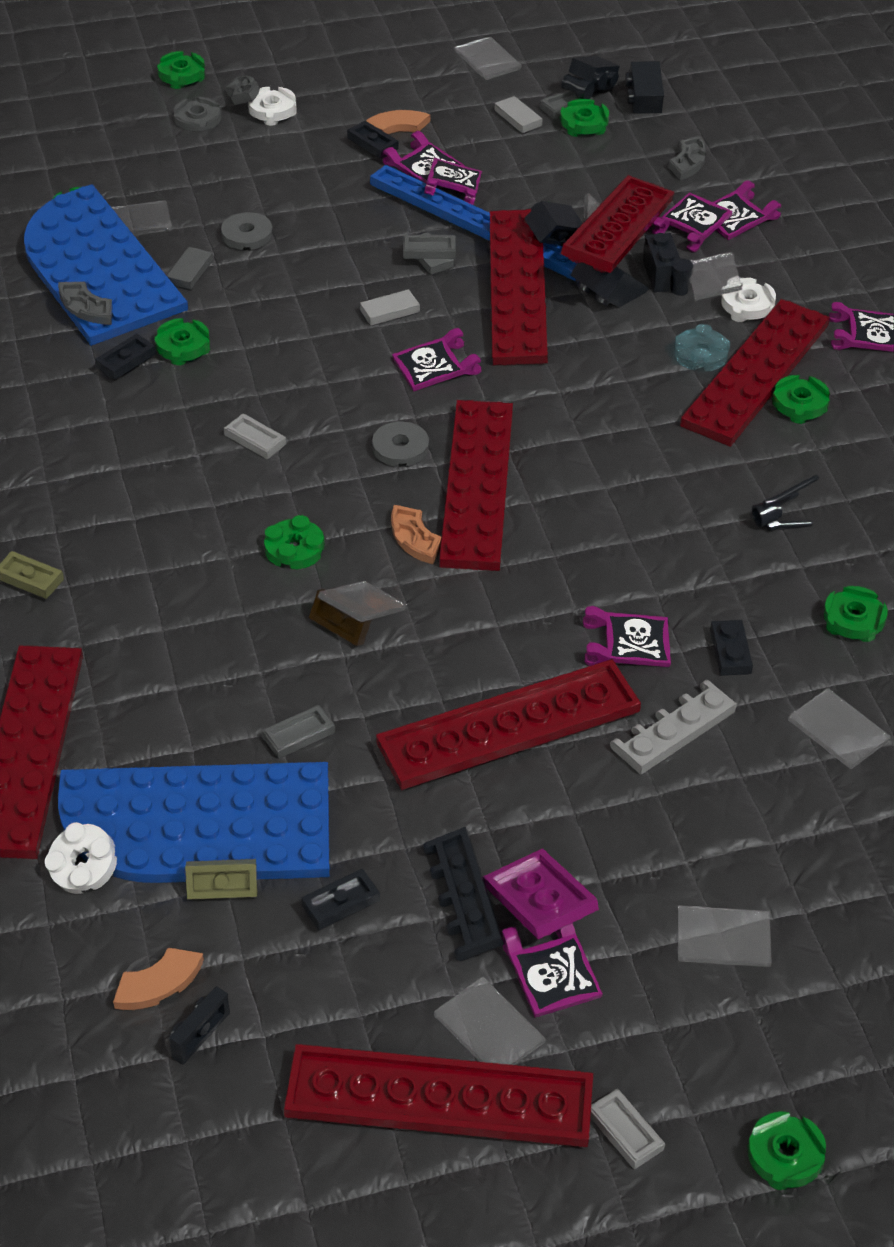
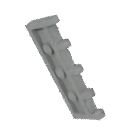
(675, 729)

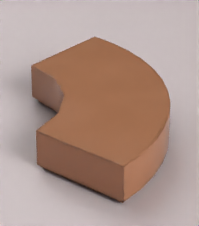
(400, 121)
(413, 536)
(158, 982)

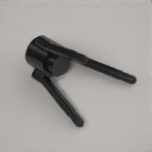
(770, 511)

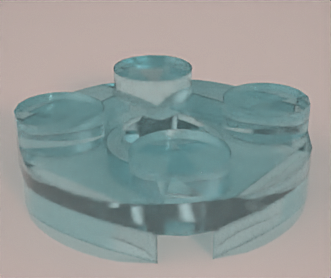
(702, 348)

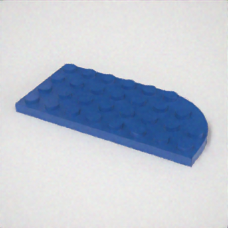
(86, 241)
(205, 815)

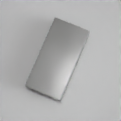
(518, 114)
(389, 307)
(255, 436)
(626, 1129)

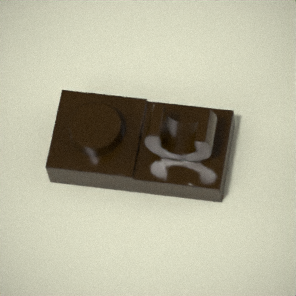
(339, 622)

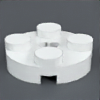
(273, 105)
(758, 305)
(66, 848)

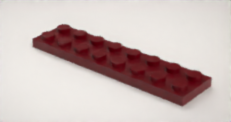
(617, 224)
(517, 291)
(753, 372)
(477, 486)
(507, 724)
(32, 742)
(440, 1095)

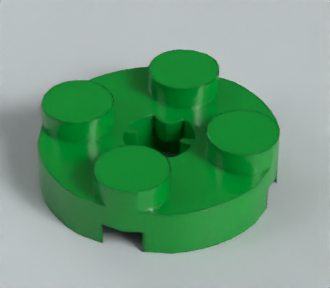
(181, 69)
(584, 117)
(193, 342)
(801, 398)
(294, 530)
(863, 626)
(784, 1170)

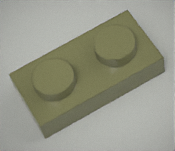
(30, 574)
(221, 879)

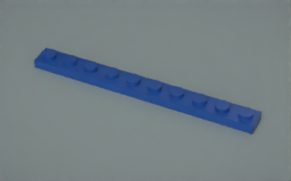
(456, 211)

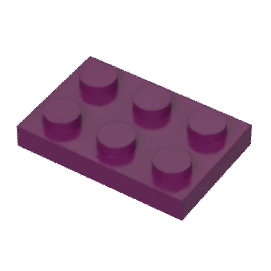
(541, 893)

